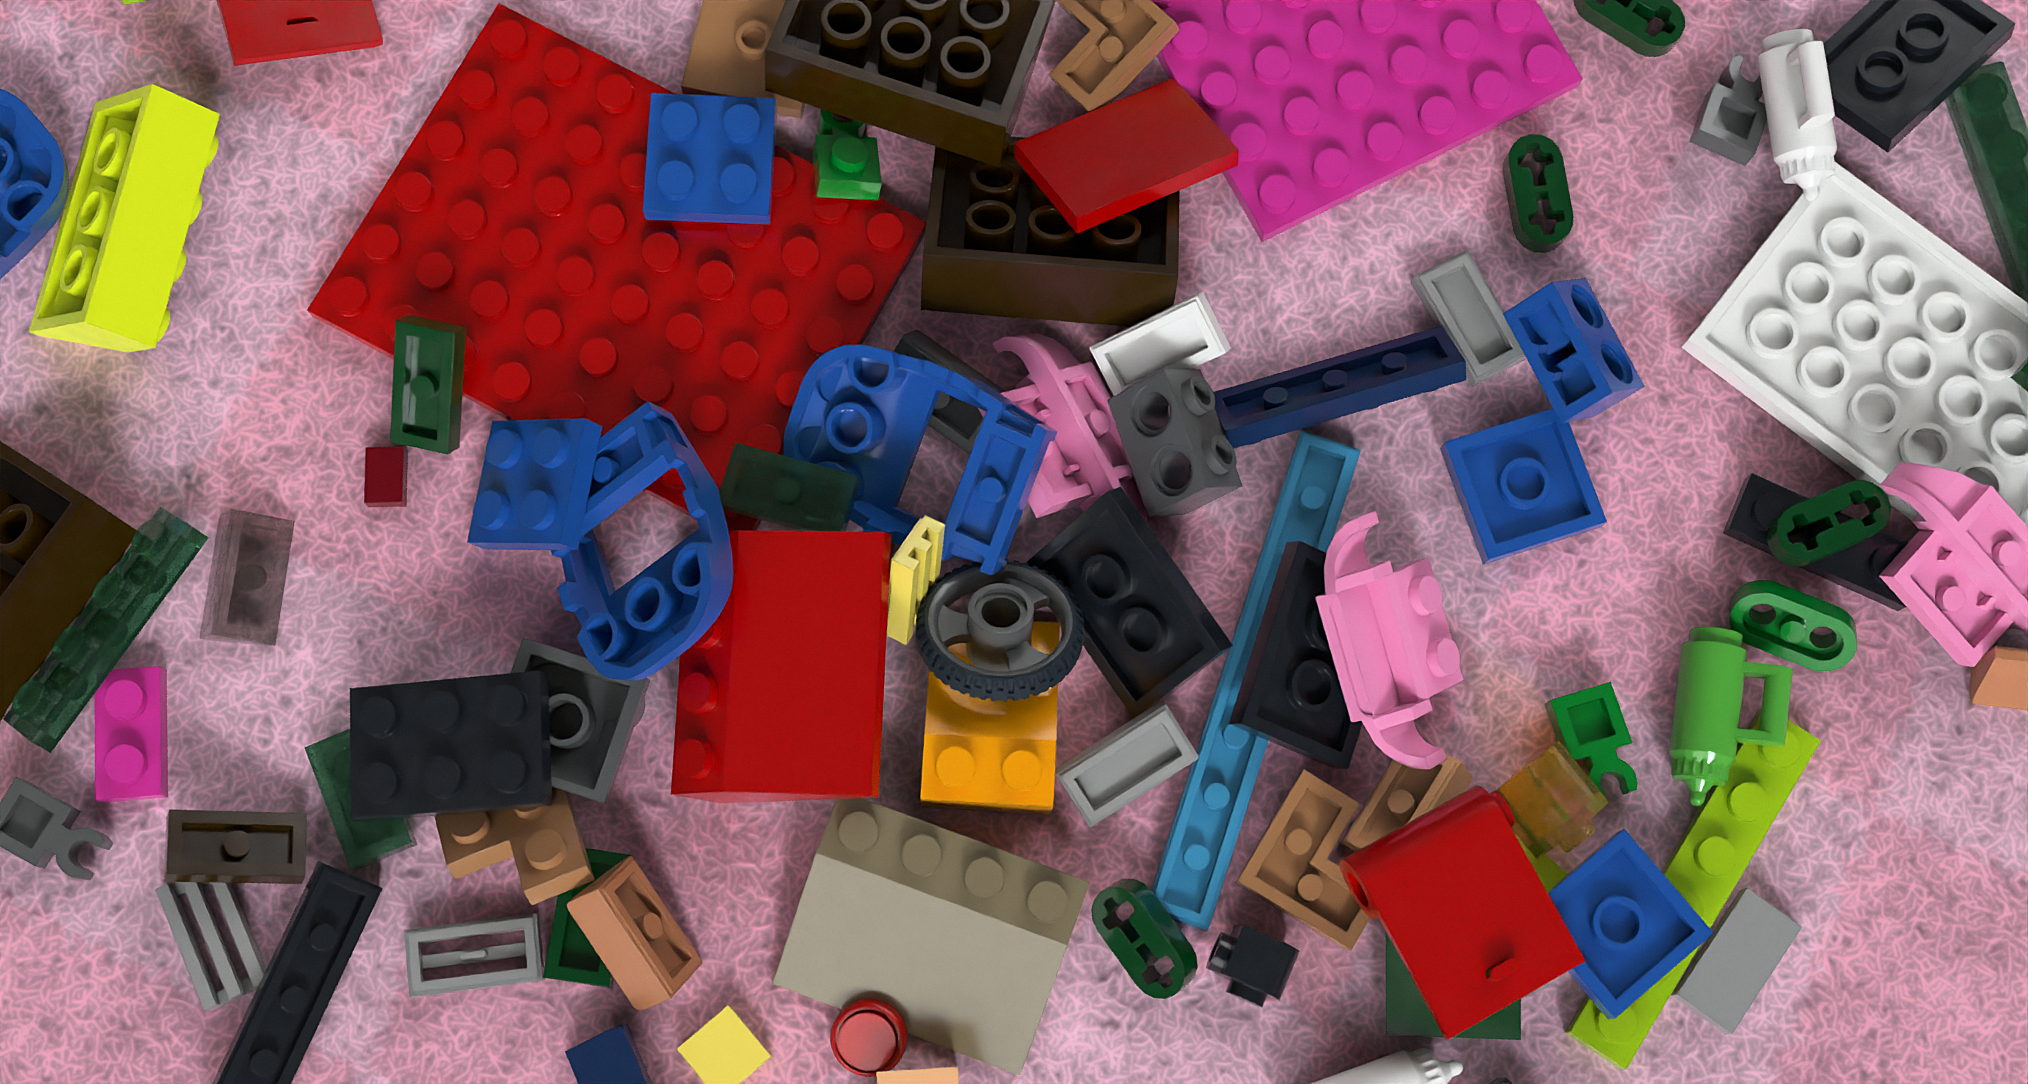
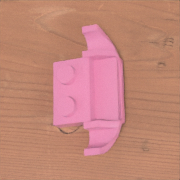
(1072, 400)
(1964, 565)
(1387, 642)

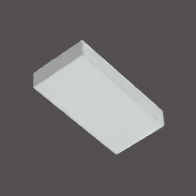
(1168, 340)

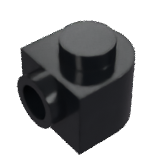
(1252, 963)

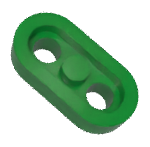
(1789, 625)

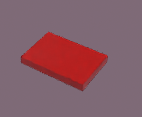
(1126, 154)

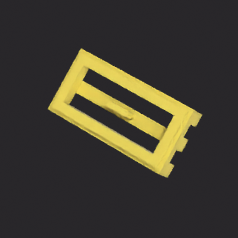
(913, 576)

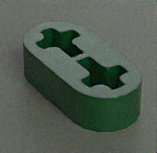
(1629, 18)
(1551, 191)
(1822, 510)
(1144, 938)

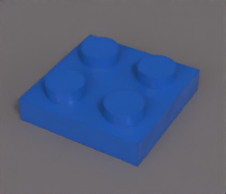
(710, 158)
(535, 484)
(1522, 485)
(1624, 923)

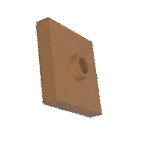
(730, 52)

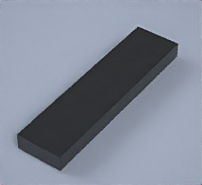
(300, 979)

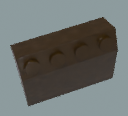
(913, 66)
(1009, 252)
(50, 561)

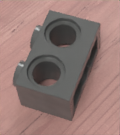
(1164, 445)

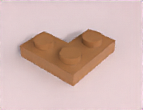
(1114, 51)
(541, 839)
(1293, 864)

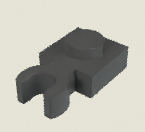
(1731, 116)
(39, 825)

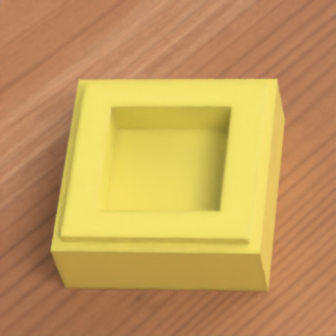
(724, 1050)

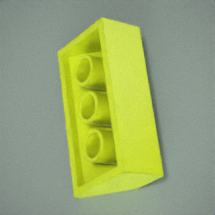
(127, 221)

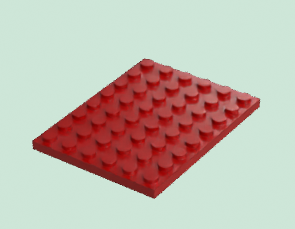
(574, 306)

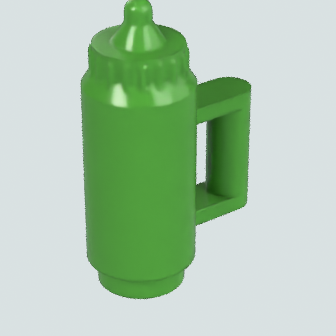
(1710, 705)

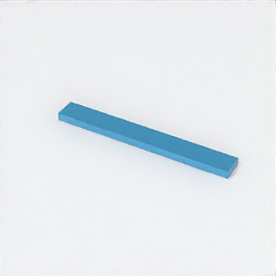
(1230, 758)

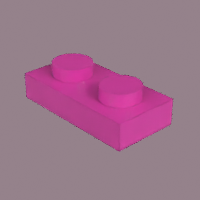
(131, 735)

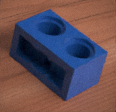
(1573, 349)

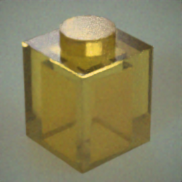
(1552, 802)

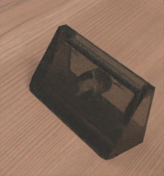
(247, 578)

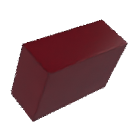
(386, 477)

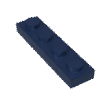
(1339, 386)

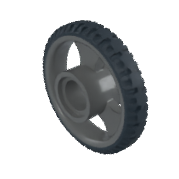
(998, 631)

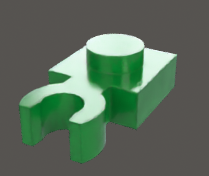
(845, 160)
(1591, 730)

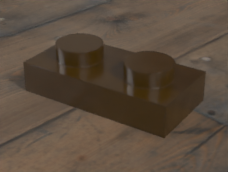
(235, 847)

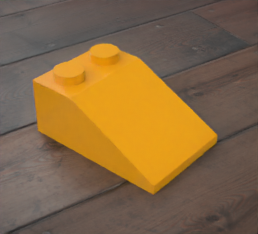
(988, 750)

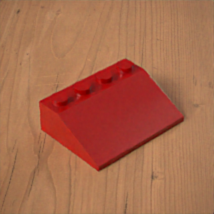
(789, 674)

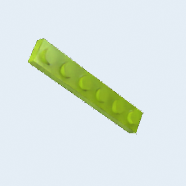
(1705, 873)

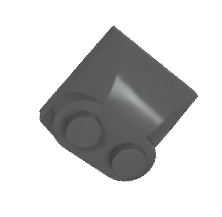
(588, 718)

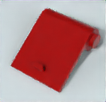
(297, 28)
(1460, 901)

